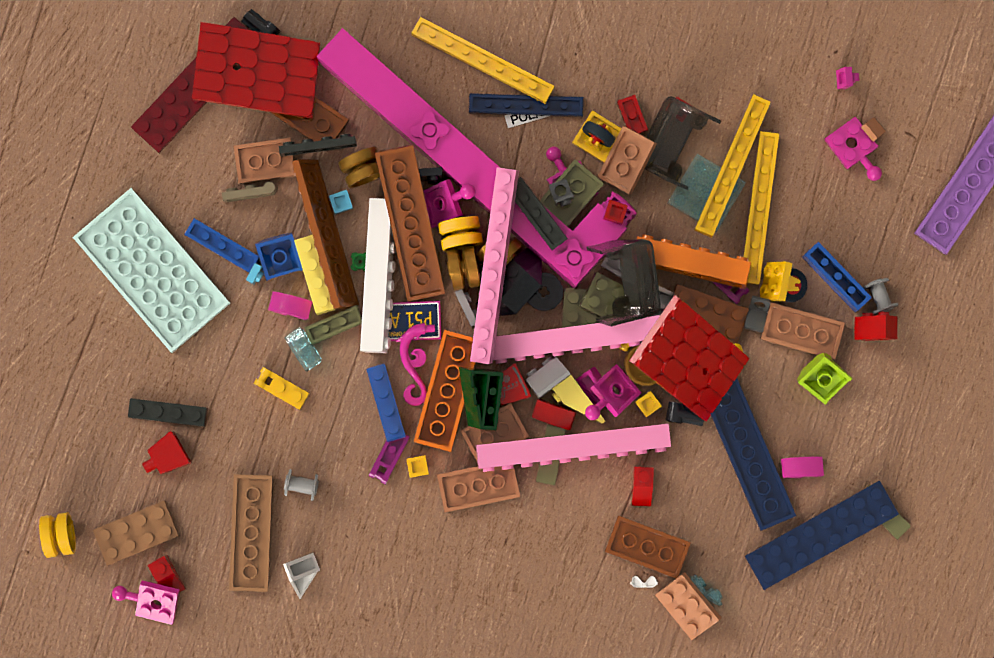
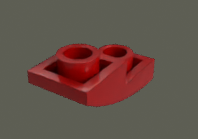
(553, 414)

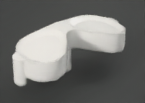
(650, 582)

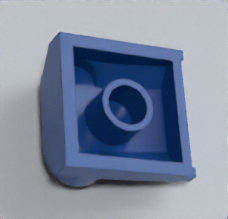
(278, 255)

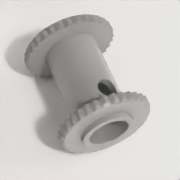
(880, 295)
(301, 485)

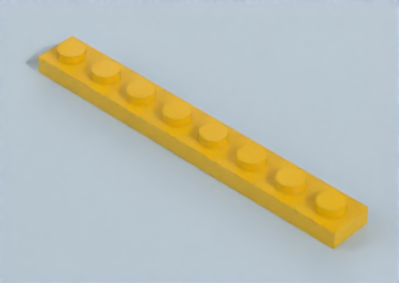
(482, 60)
(732, 166)
(760, 203)

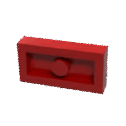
(632, 114)

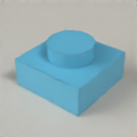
(340, 202)
(255, 274)

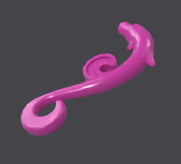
(414, 331)

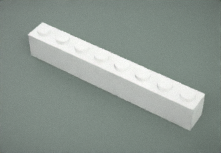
(378, 280)

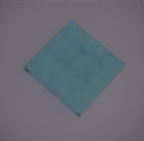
(700, 179)

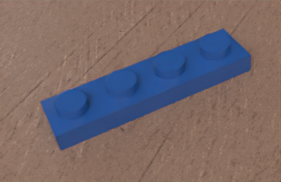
(221, 245)
(386, 402)

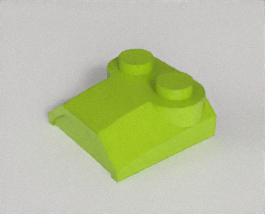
(823, 377)

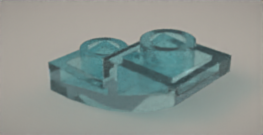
(303, 349)
(710, 594)

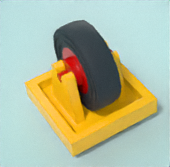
(597, 136)
(783, 282)

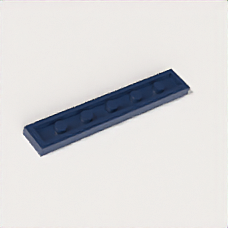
(525, 105)

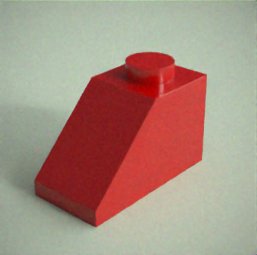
(642, 486)
(165, 573)

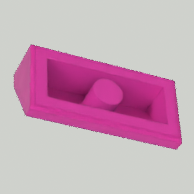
(587, 380)

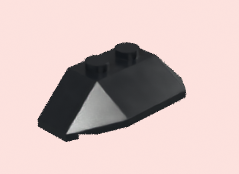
(521, 282)

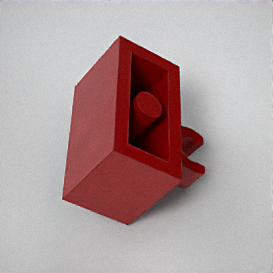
(875, 327)

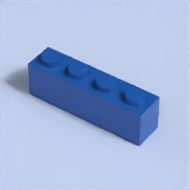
(836, 277)

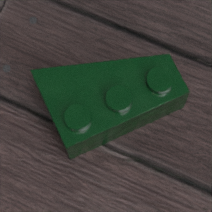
(481, 396)

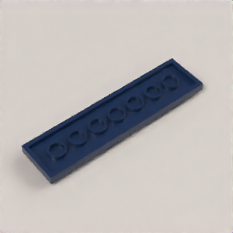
(751, 459)
(821, 535)

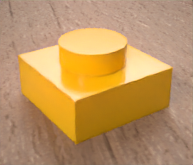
(648, 404)
(417, 466)

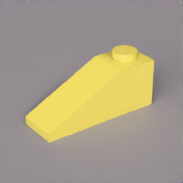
(573, 396)

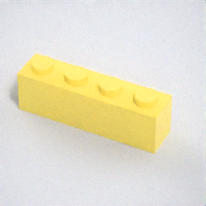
(314, 275)

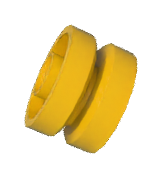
(460, 232)
(57, 535)

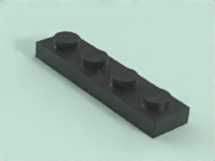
(325, 144)
(538, 215)
(167, 412)

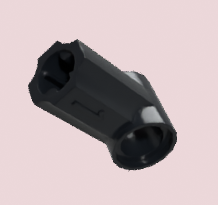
(258, 24)
(681, 414)

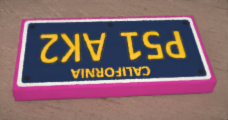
(411, 313)

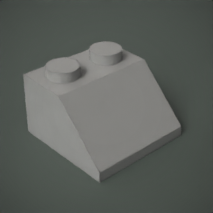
(547, 377)

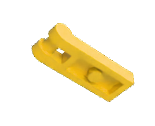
(282, 388)

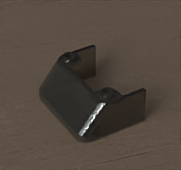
(670, 133)
(638, 277)

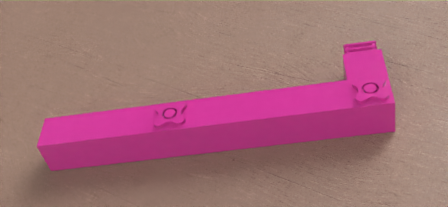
(461, 158)

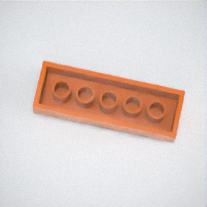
(700, 263)
(445, 395)

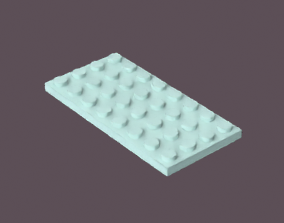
(151, 270)

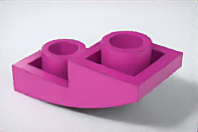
(290, 305)
(802, 467)

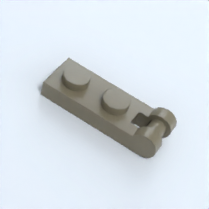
(249, 192)

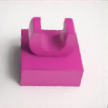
(846, 78)

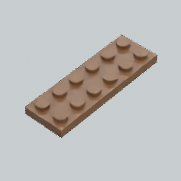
(251, 533)

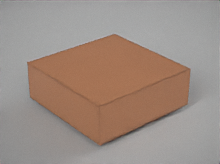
(873, 129)

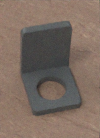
(561, 200)
(757, 314)

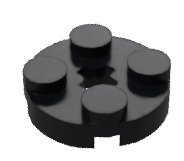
(549, 301)

